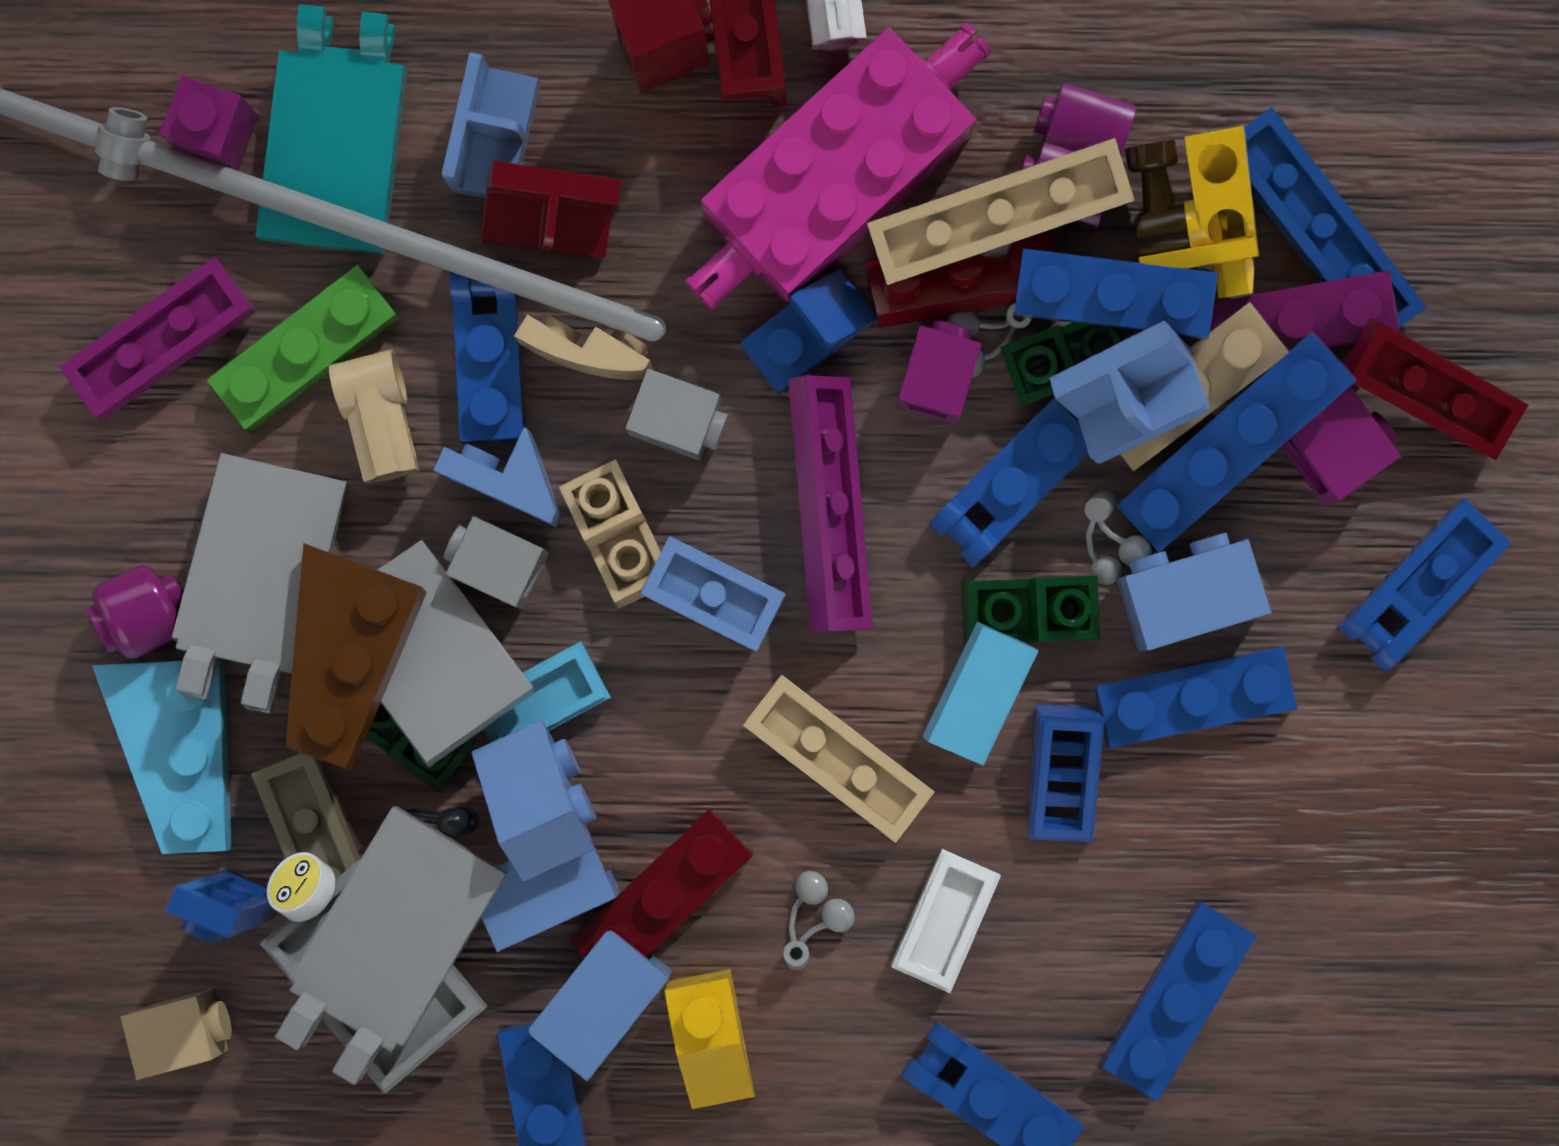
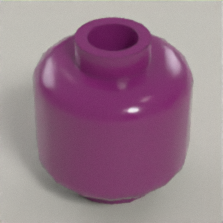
(135, 611)

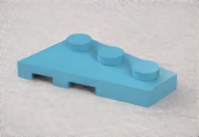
(174, 752)

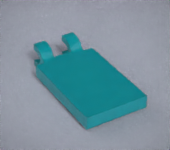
(334, 128)

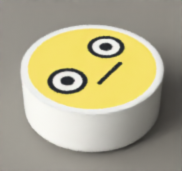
(301, 887)

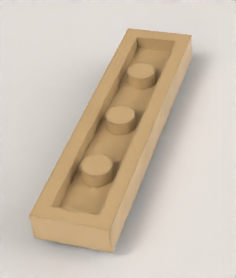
(1001, 211)

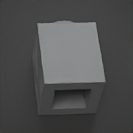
(676, 415)
(494, 561)

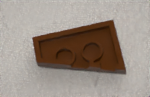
(344, 652)

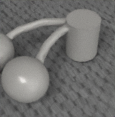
(971, 322)
(1131, 548)
(836, 916)

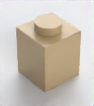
(176, 1033)

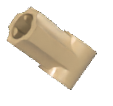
(372, 398)

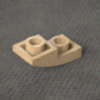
(601, 355)
(613, 530)

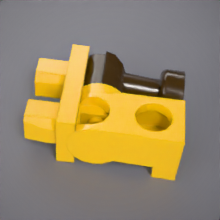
(1214, 225)

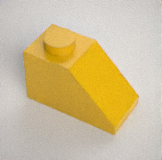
(709, 1038)

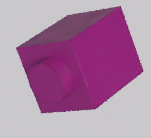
(209, 123)
(939, 372)

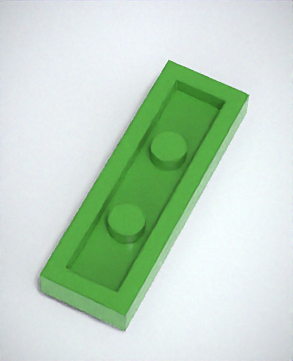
(303, 348)

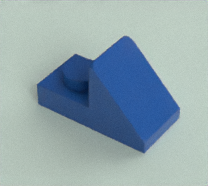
(808, 330)

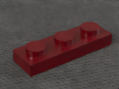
(959, 287)
(1433, 389)
(669, 887)

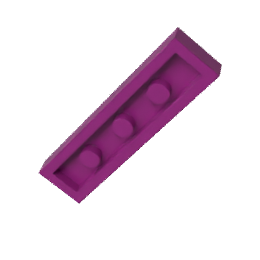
(830, 504)

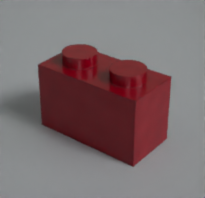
(662, 37)

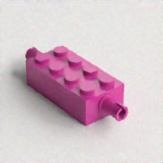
(838, 166)

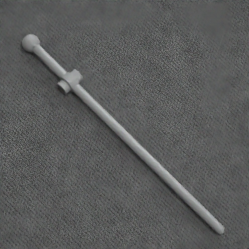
(126, 145)

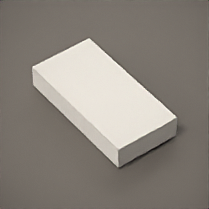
(945, 920)

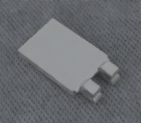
(248, 574)
(390, 940)

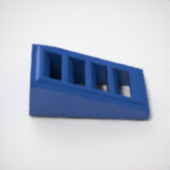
(1065, 718)

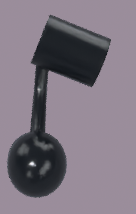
(452, 822)

